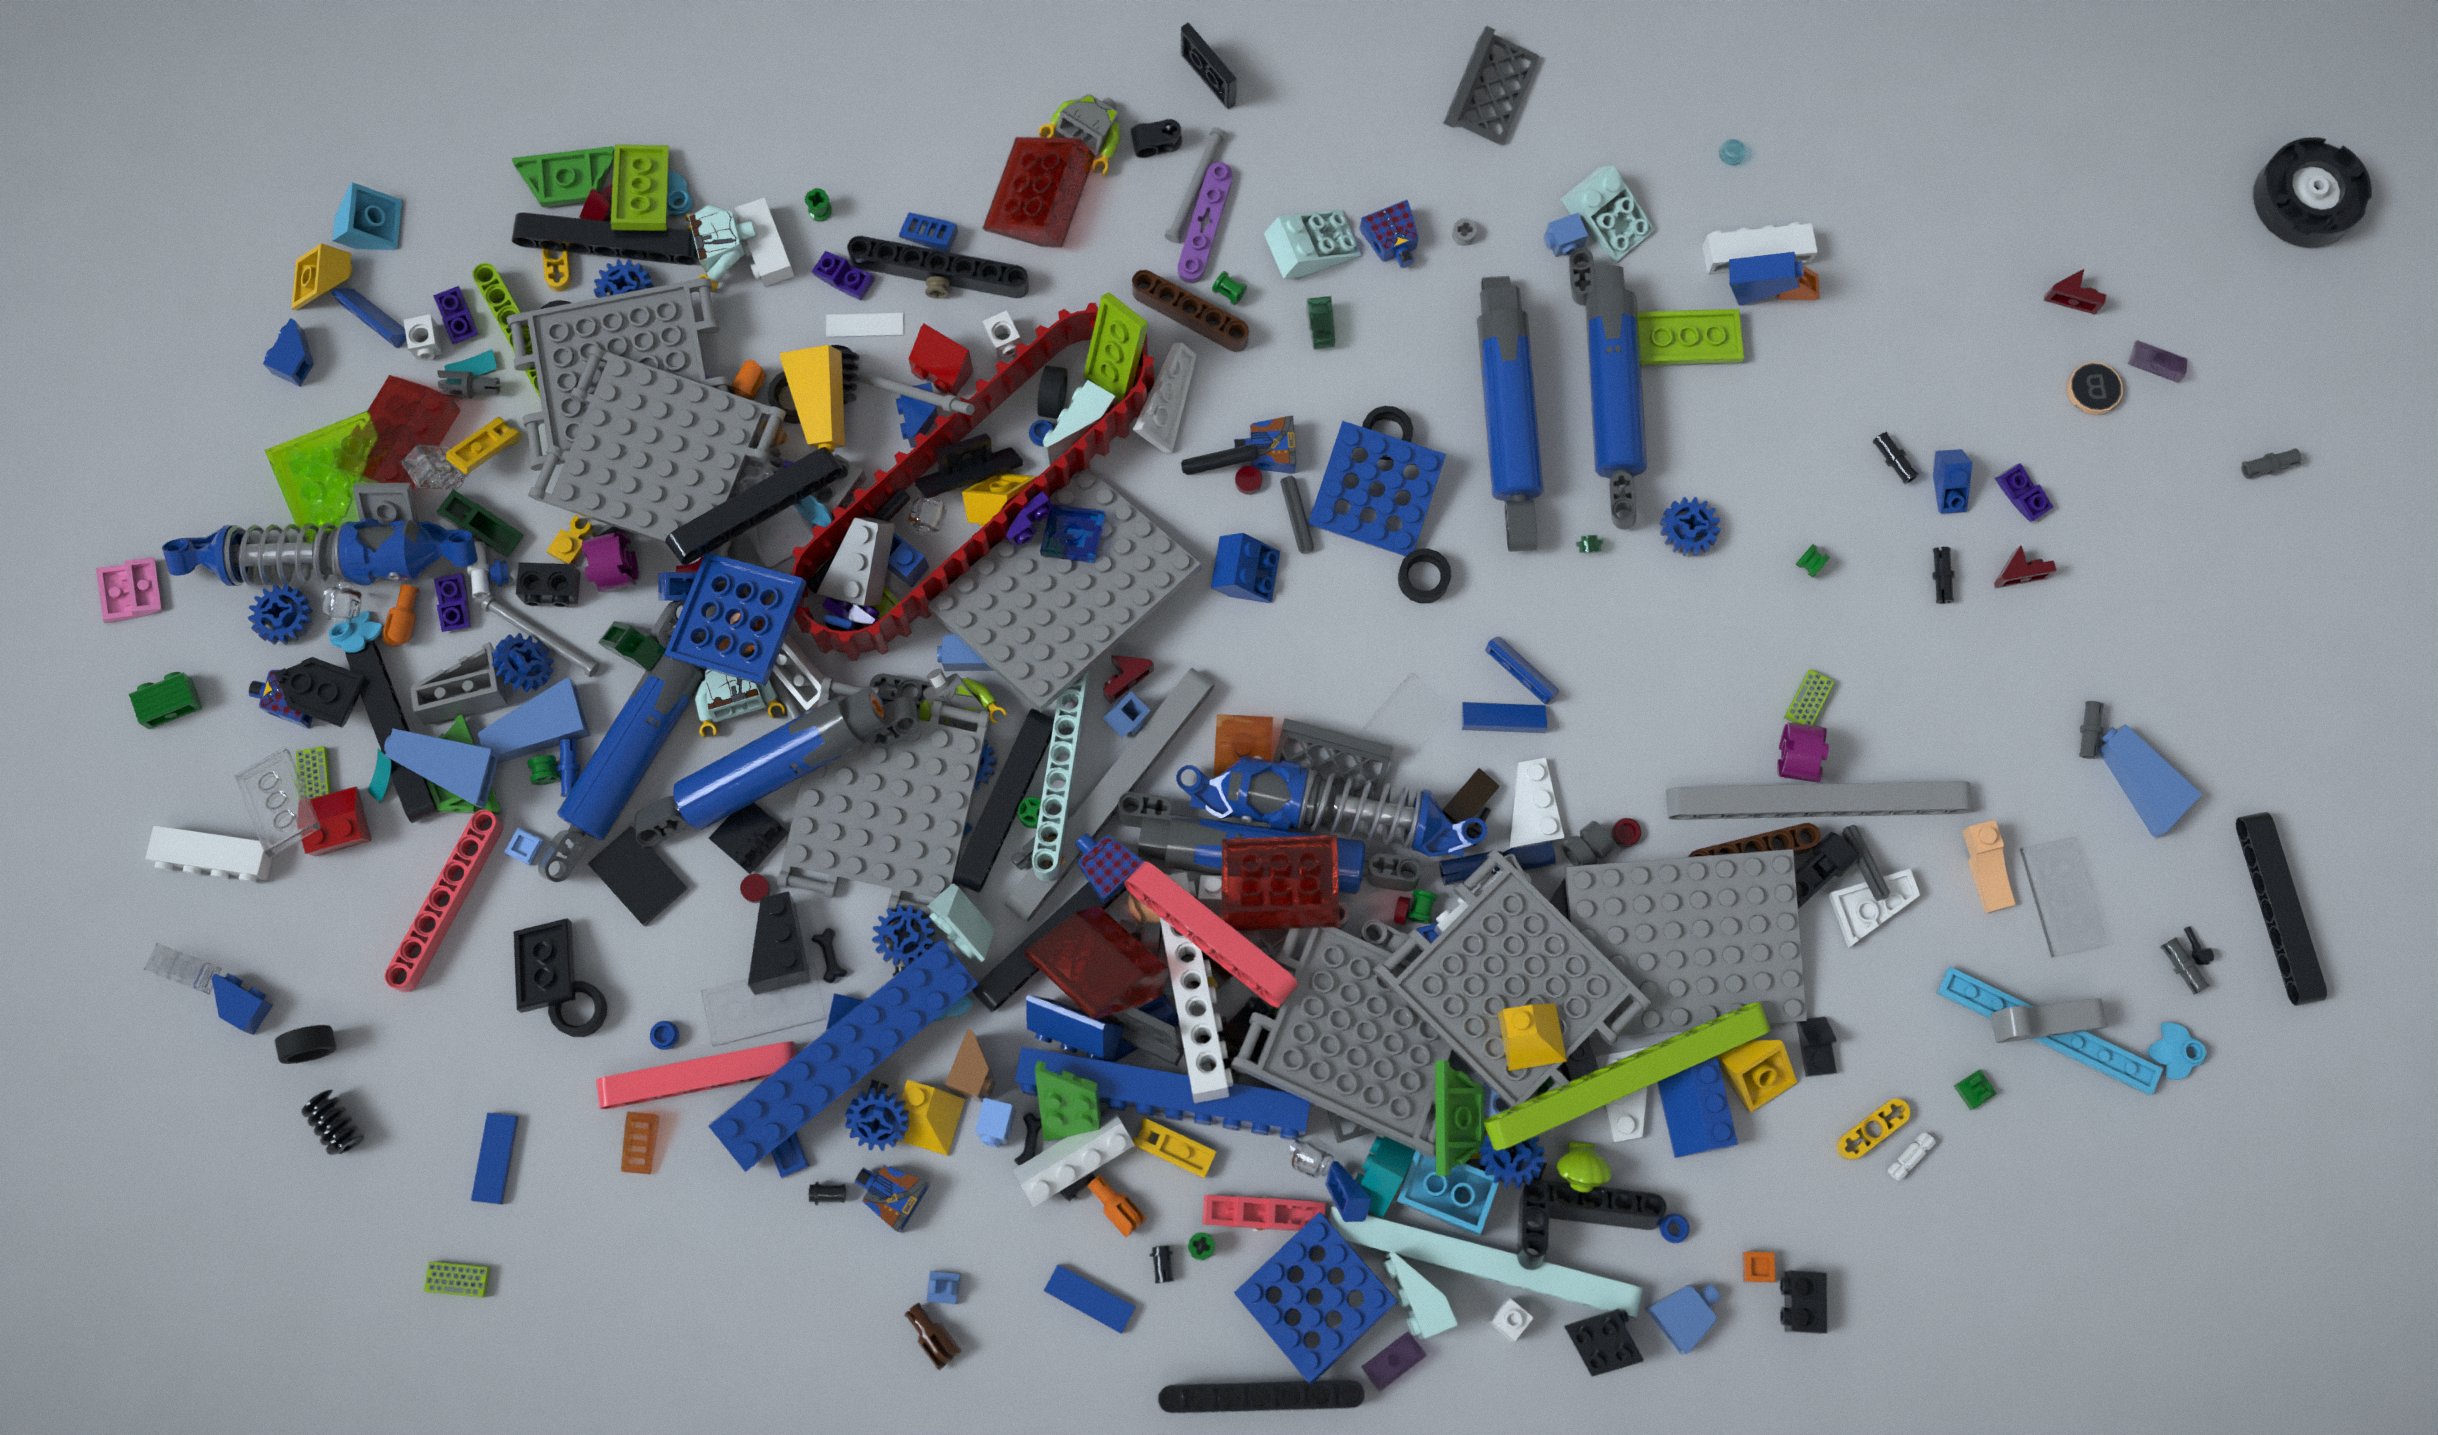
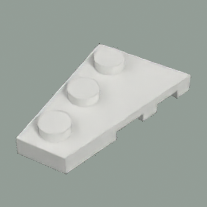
(1535, 806)
(1861, 913)
(1627, 1113)

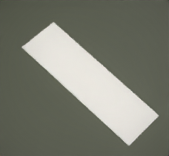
(864, 324)

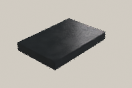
(1208, 66)
(637, 876)
(544, 965)

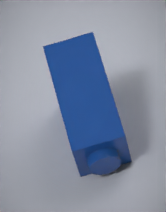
(1764, 276)

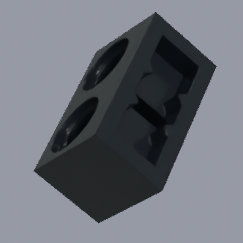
(550, 577)
(1813, 1302)

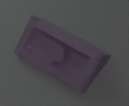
(2158, 361)
(1393, 1361)

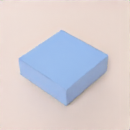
(524, 846)

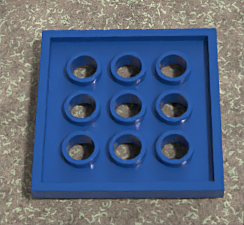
(1377, 446)
(742, 634)
(1355, 1321)

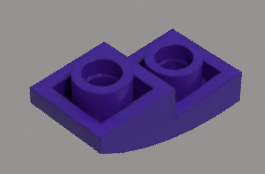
(843, 276)
(456, 315)
(2020, 490)
(1021, 529)
(453, 602)
(861, 614)

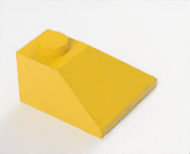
(318, 273)
(992, 495)
(1531, 1036)
(1757, 1071)
(931, 1117)

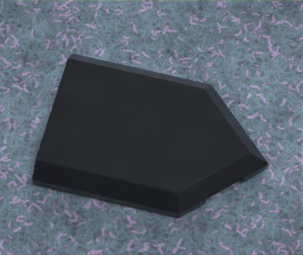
(321, 690)

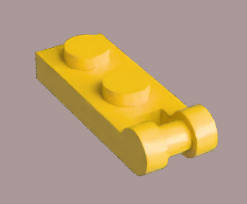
(482, 445)
(1175, 1148)

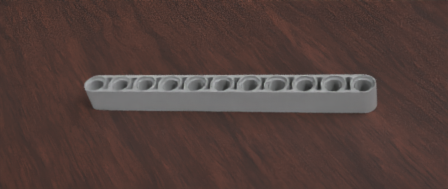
(1120, 779)
(1819, 800)

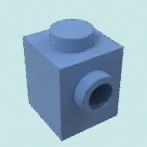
(1565, 235)
(1127, 715)

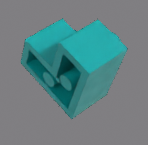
(1384, 1172)

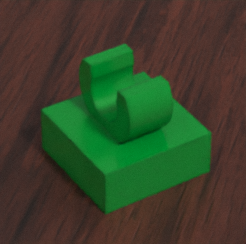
(1975, 1089)

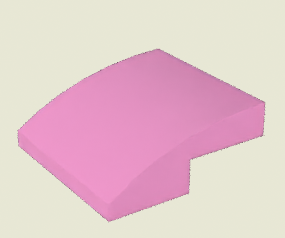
(129, 590)

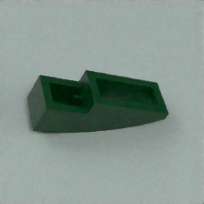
(480, 522)
(632, 645)

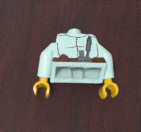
(718, 240)
(728, 696)

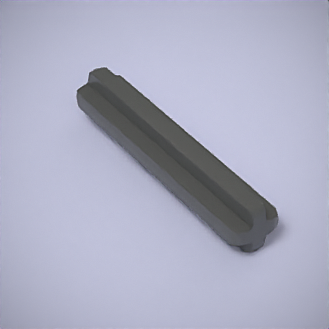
(1297, 514)
(1866, 863)

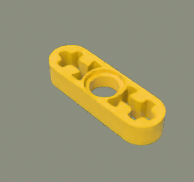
(563, 264)
(1894, 1124)

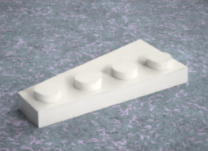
(1165, 403)

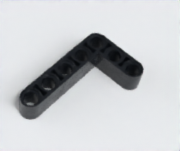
(1578, 1210)

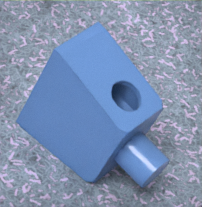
(1685, 1315)

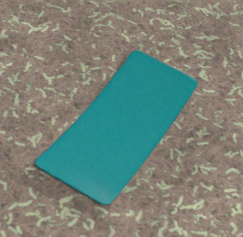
(477, 365)
(381, 777)

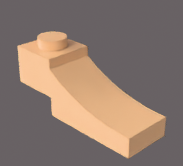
(1988, 865)

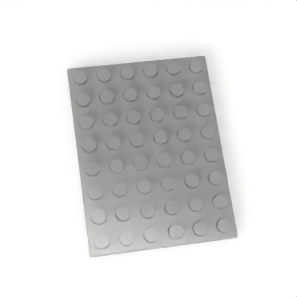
(1054, 617)
(1695, 935)

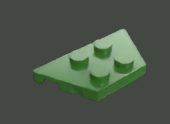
(565, 176)
(444, 799)
(1066, 1103)
(1458, 1117)

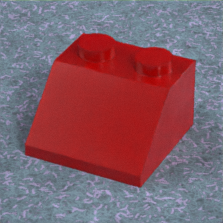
(940, 361)
(340, 820)

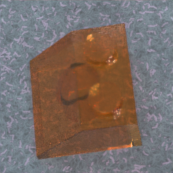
(1241, 737)

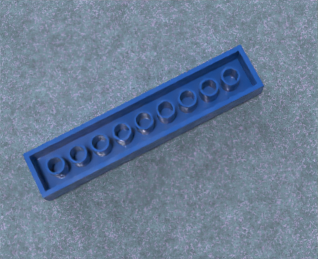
(842, 1055)
(1172, 1094)

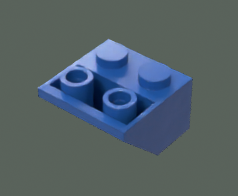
(1245, 568)

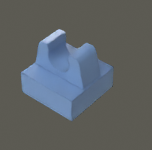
(943, 1287)

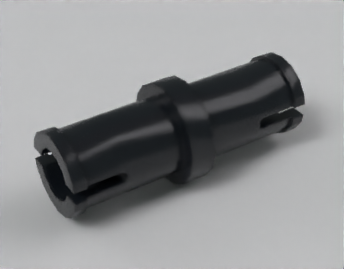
(1895, 457)
(1943, 575)

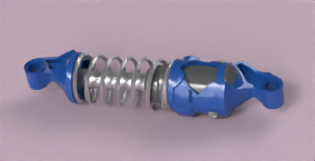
(351, 553)
(1295, 797)

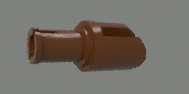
(933, 1337)

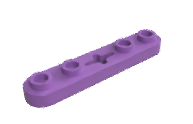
(1198, 244)

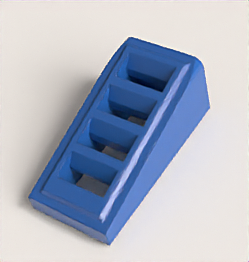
(950, 231)
(841, 624)
(1347, 1194)

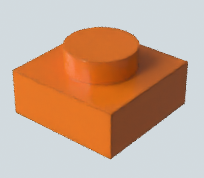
(1759, 1267)

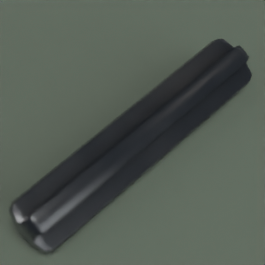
(1220, 459)

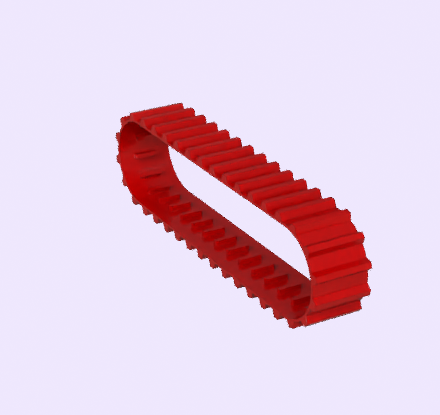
(951, 430)

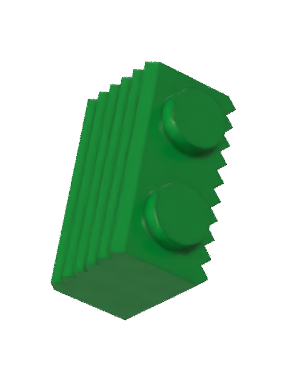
(165, 700)

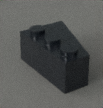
(778, 947)

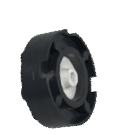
(2312, 192)

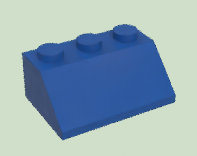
(1072, 1028)
(1697, 1110)

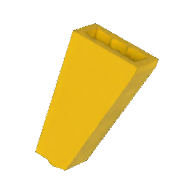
(817, 393)

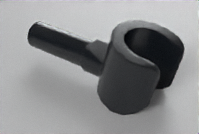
(1475, 830)
(2202, 956)

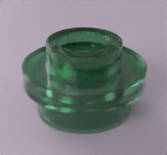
(1589, 544)

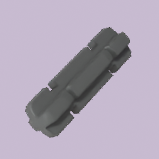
(1021, 859)

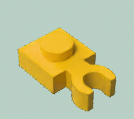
(568, 545)

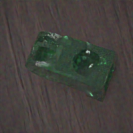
(1321, 322)

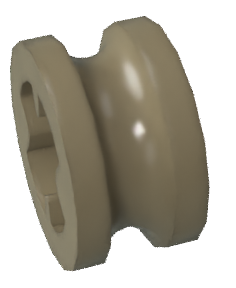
(937, 287)

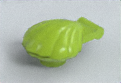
(1584, 1167)

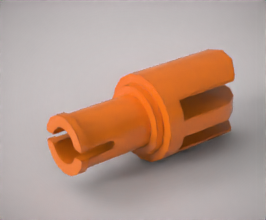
(748, 380)
(401, 619)
(1117, 1207)

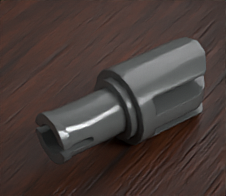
(466, 384)

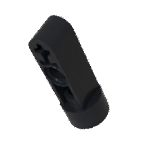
(1830, 858)

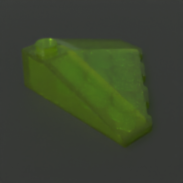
(322, 468)

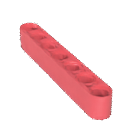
(431, 907)
(1211, 934)
(692, 1075)

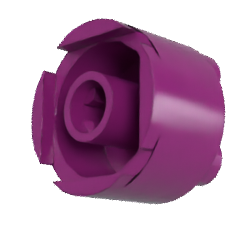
(610, 561)
(1802, 752)

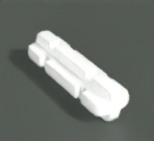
(1911, 1156)

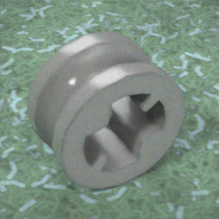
(1472, 230)

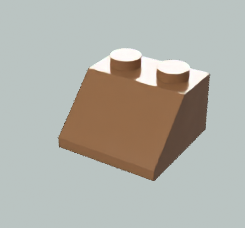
(971, 1071)

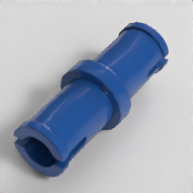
(568, 765)

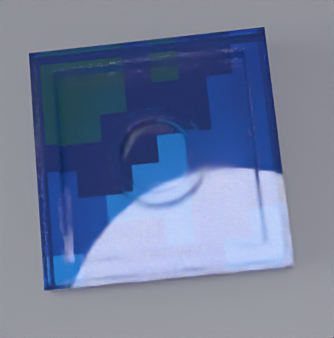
(1073, 533)

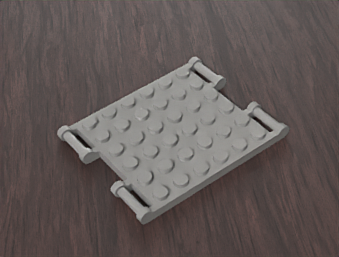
(642, 325)
(653, 448)
(888, 811)
(1503, 955)
(1349, 1040)

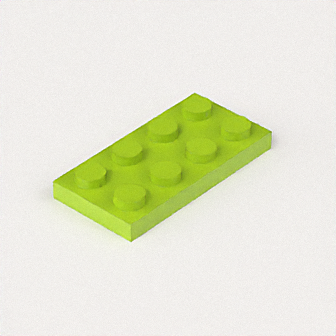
(640, 187)
(1690, 337)
(1115, 347)

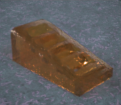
(630, 1130)

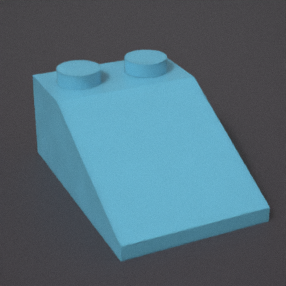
(1454, 1199)

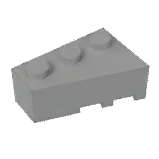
(860, 563)
(460, 690)

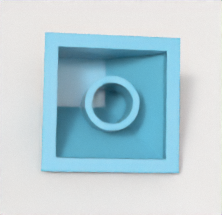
(367, 219)

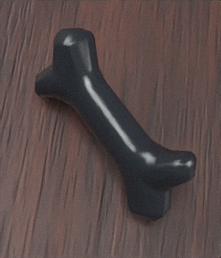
(825, 941)
(1033, 1126)

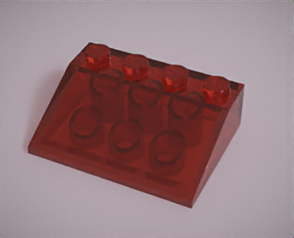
(1040, 190)
(403, 418)
(1280, 882)
(1099, 963)

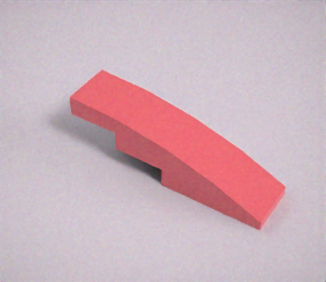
(1259, 1212)

